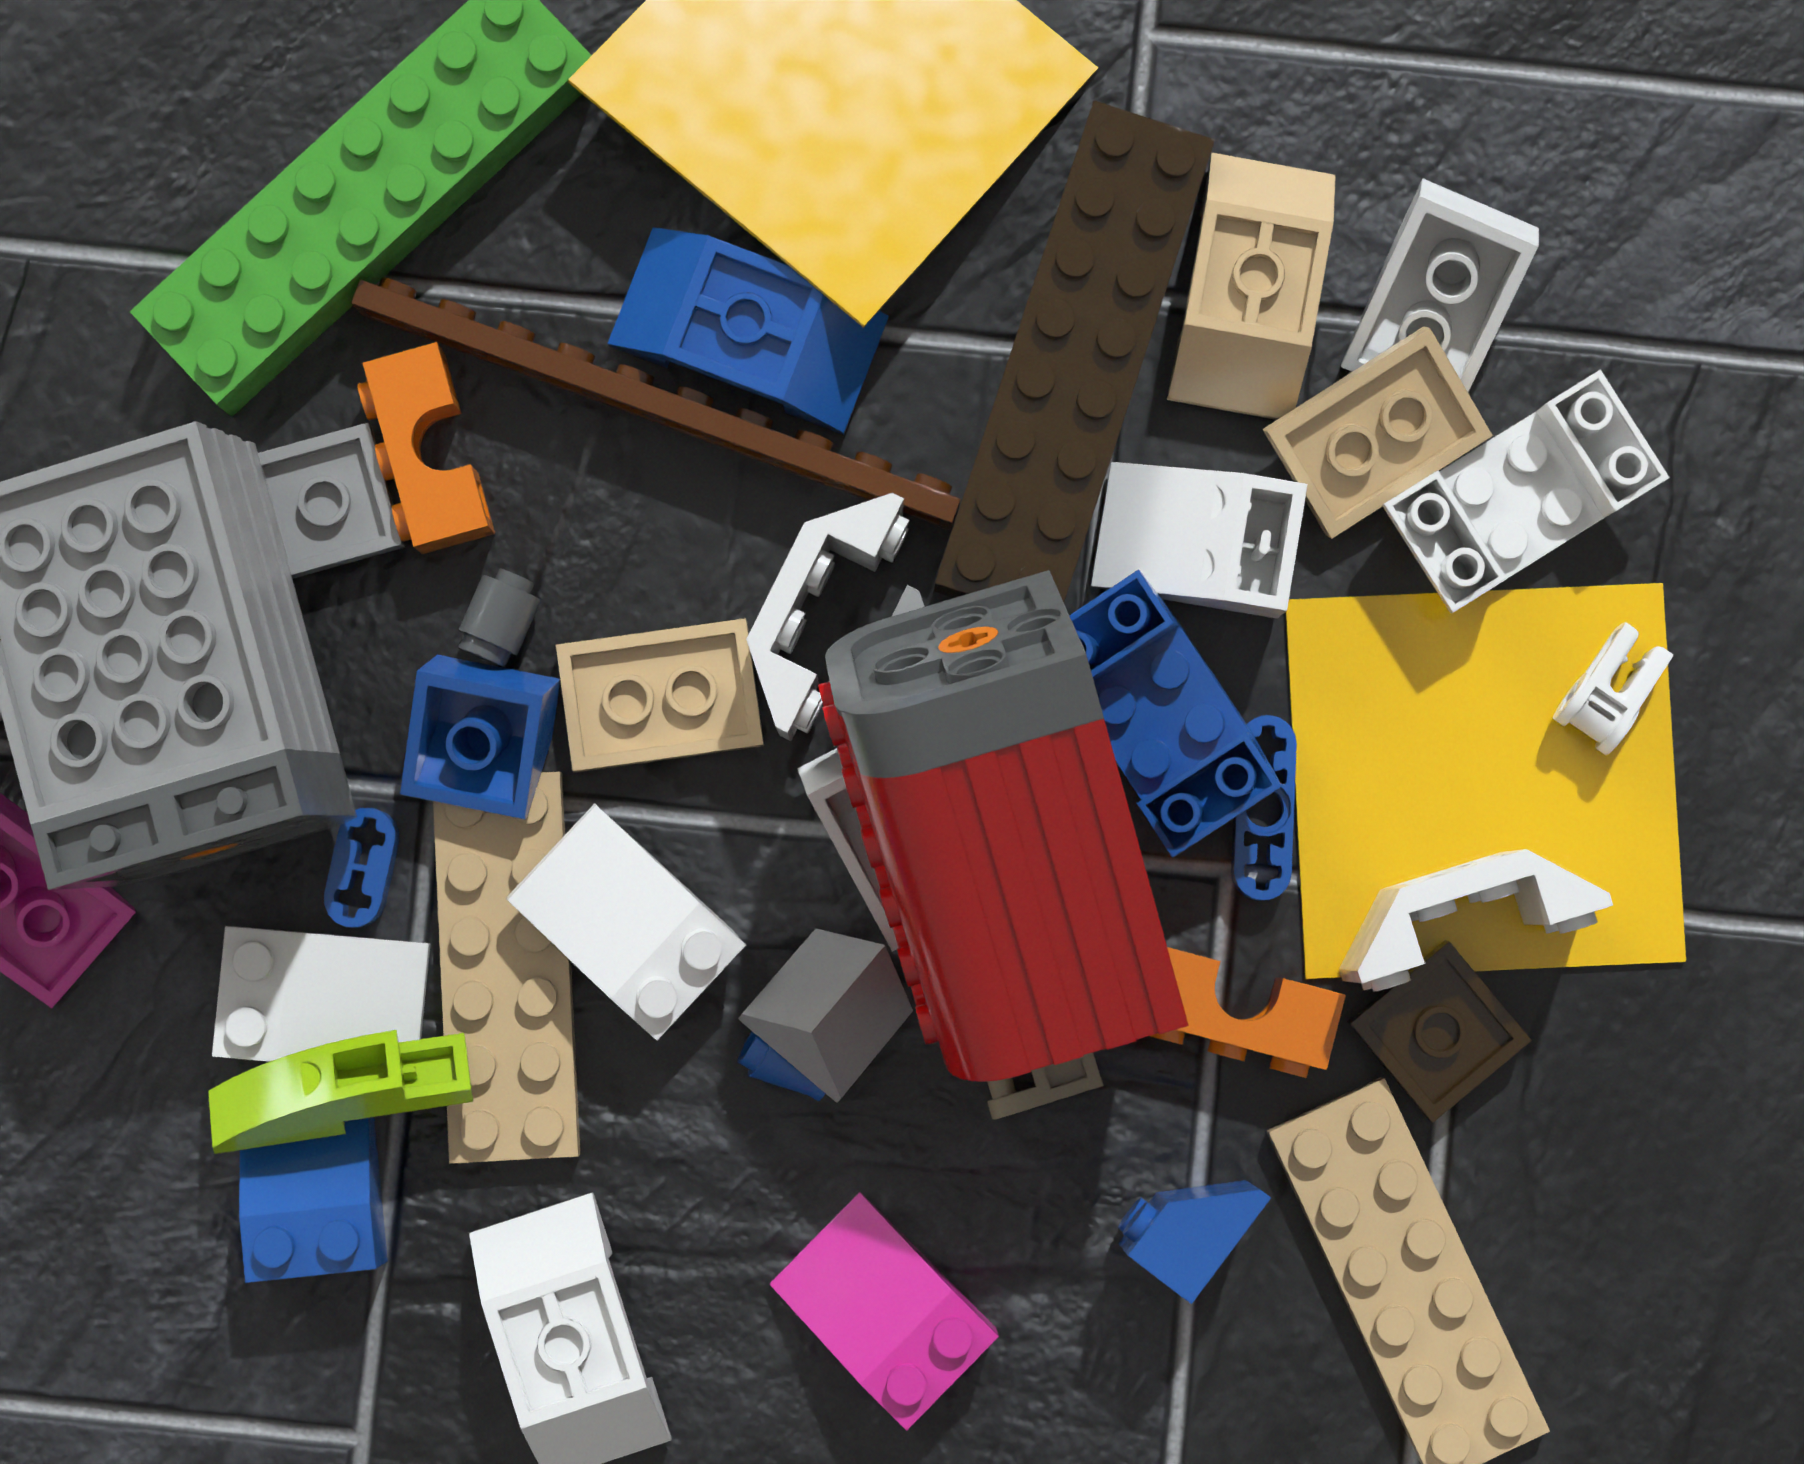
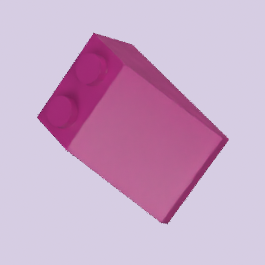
(45, 932)
(884, 1310)

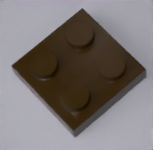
(1439, 1031)

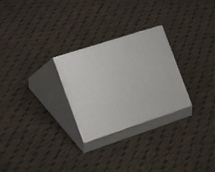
(831, 1009)

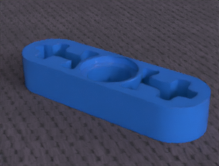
(1275, 856)

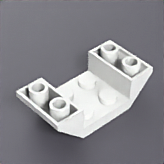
(1525, 491)
(857, 533)
(1543, 891)
(565, 1336)

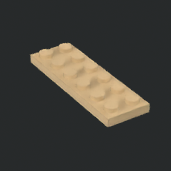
(505, 985)
(1407, 1278)

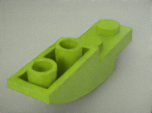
(334, 1083)

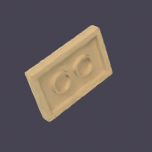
(1378, 431)
(659, 695)

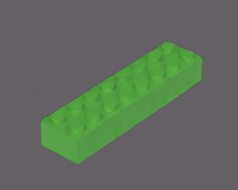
(363, 196)

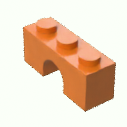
(407, 397)
(1293, 1027)

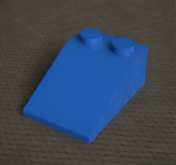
(312, 1206)

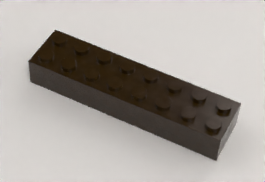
(1076, 353)

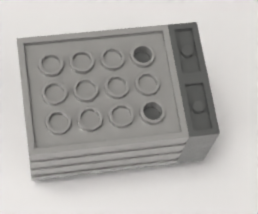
(158, 663)

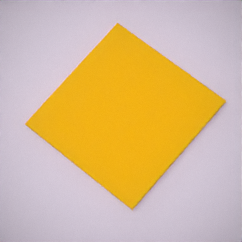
(837, 123)
(1441, 747)

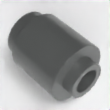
(498, 617)

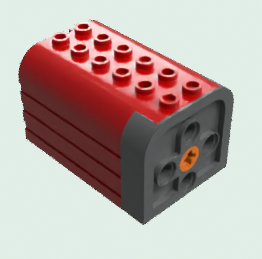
(1000, 831)

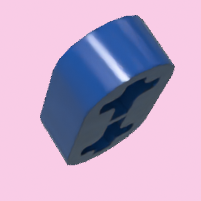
(377, 871)

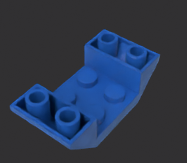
(746, 326)
(1169, 717)

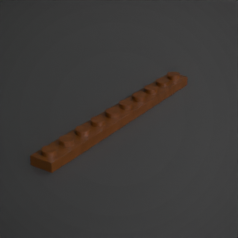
(633, 393)

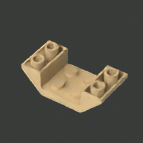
(1254, 287)

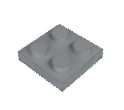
(330, 500)

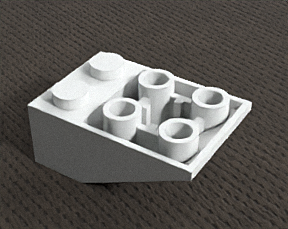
(1201, 536)

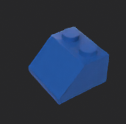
(478, 735)
(1190, 1231)

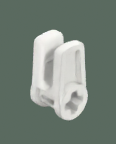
(1592, 702)

